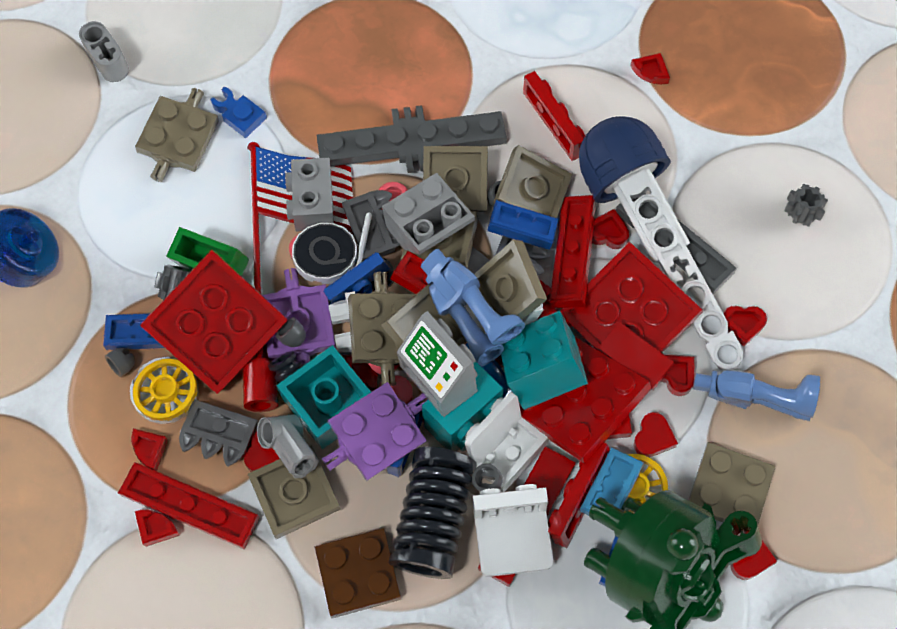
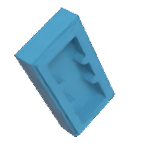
(613, 480)

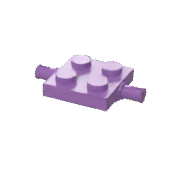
(311, 309)
(376, 431)

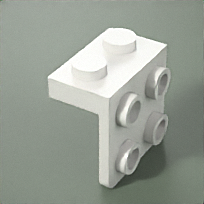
(505, 440)
(512, 530)

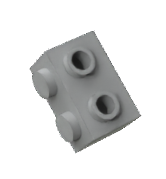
(311, 192)

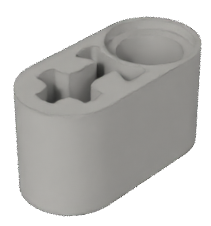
(101, 47)

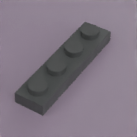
(712, 265)

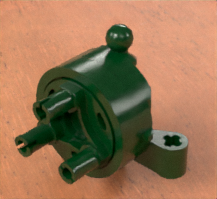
(669, 557)

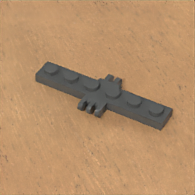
(409, 136)

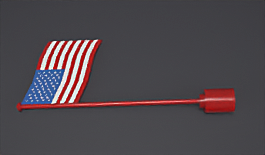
(269, 199)

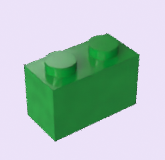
(190, 248)

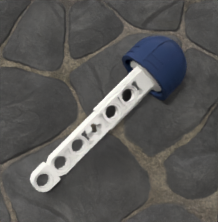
(621, 162)

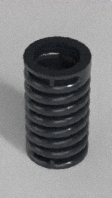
(438, 486)

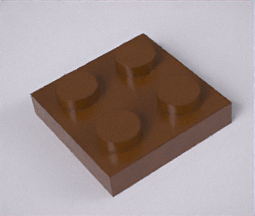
(357, 573)

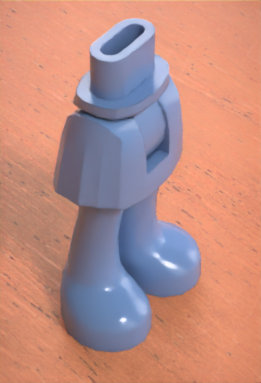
(453, 288)
(743, 389)

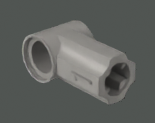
(286, 438)

